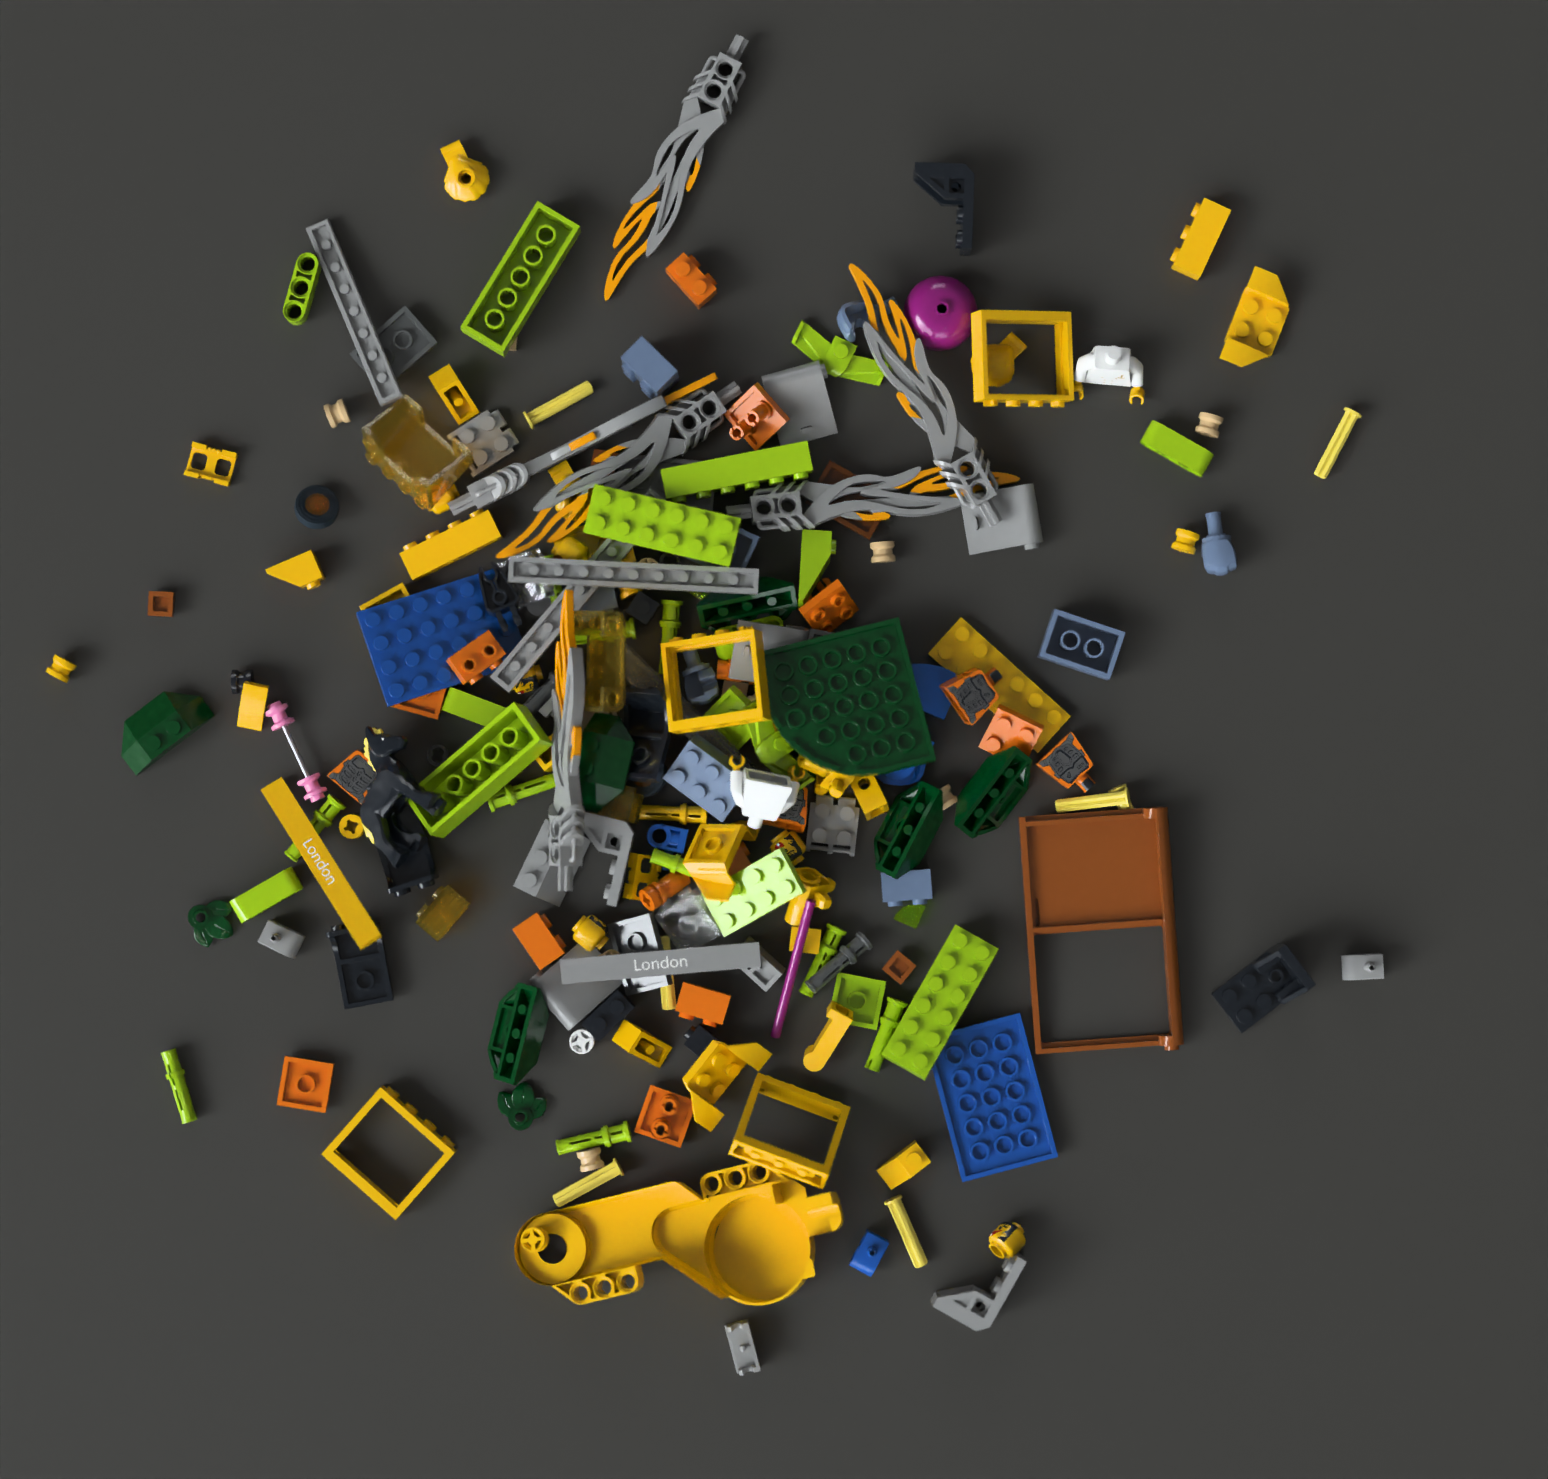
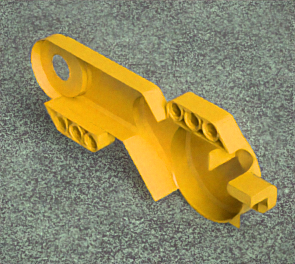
(756, 1257)

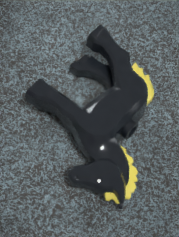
(388, 795)

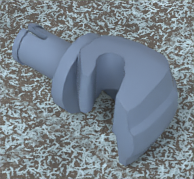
(855, 314)
(1216, 548)
(700, 680)

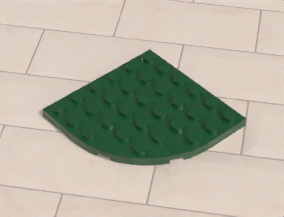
(850, 701)

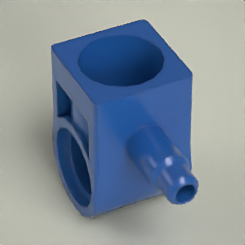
(674, 842)
(869, 1253)

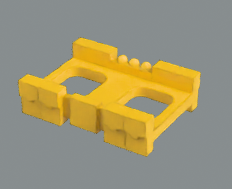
(213, 456)
(636, 876)

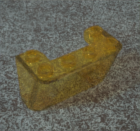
(414, 453)
(605, 658)

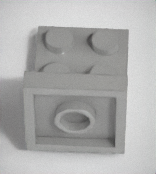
(600, 832)
(962, 1300)

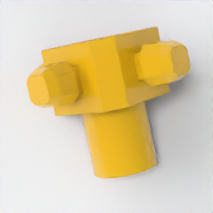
(826, 780)
(816, 888)

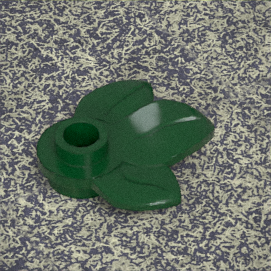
(214, 923)
(521, 1102)

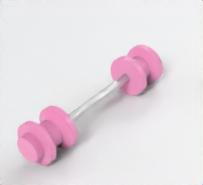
(281, 720)

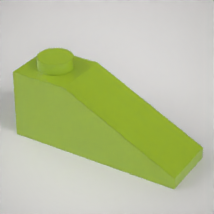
(815, 558)

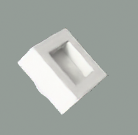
(547, 709)

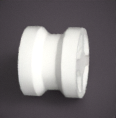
(582, 1044)

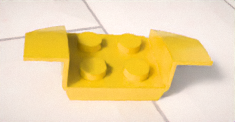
(1256, 320)
(712, 855)
(715, 1072)

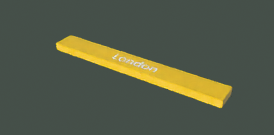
(321, 863)

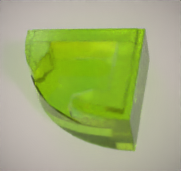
(910, 915)

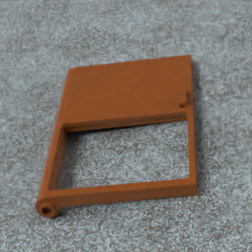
(1101, 876)

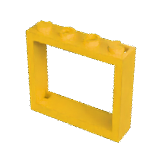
(1063, 356)
(700, 641)
(409, 1112)
(779, 1159)

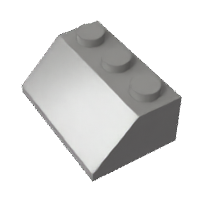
(537, 875)

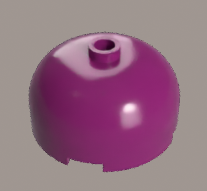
(937, 329)

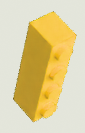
(451, 545)

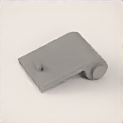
(805, 401)
(1019, 523)
(773, 636)
(572, 1001)

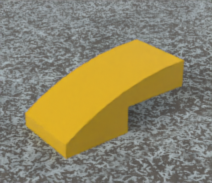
(252, 705)

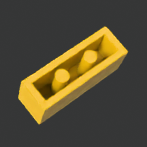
(1199, 238)

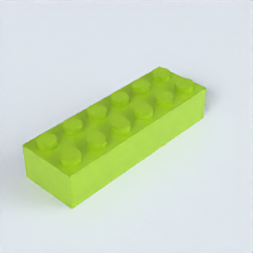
(520, 279)
(737, 471)
(662, 525)
(482, 767)
(940, 1002)

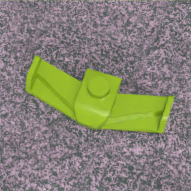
(837, 356)
(773, 749)

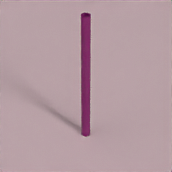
(793, 968)

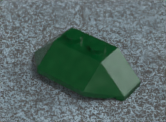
(724, 609)
(161, 727)
(604, 761)
(993, 792)
(908, 829)
(517, 1033)

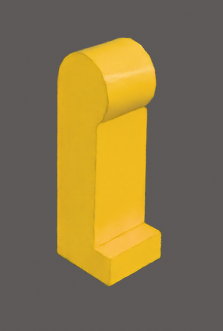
(819, 1053)

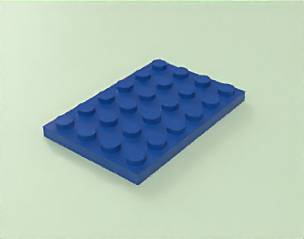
(420, 631)
(992, 1099)

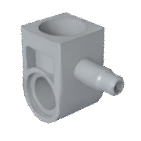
(281, 938)
(1362, 966)

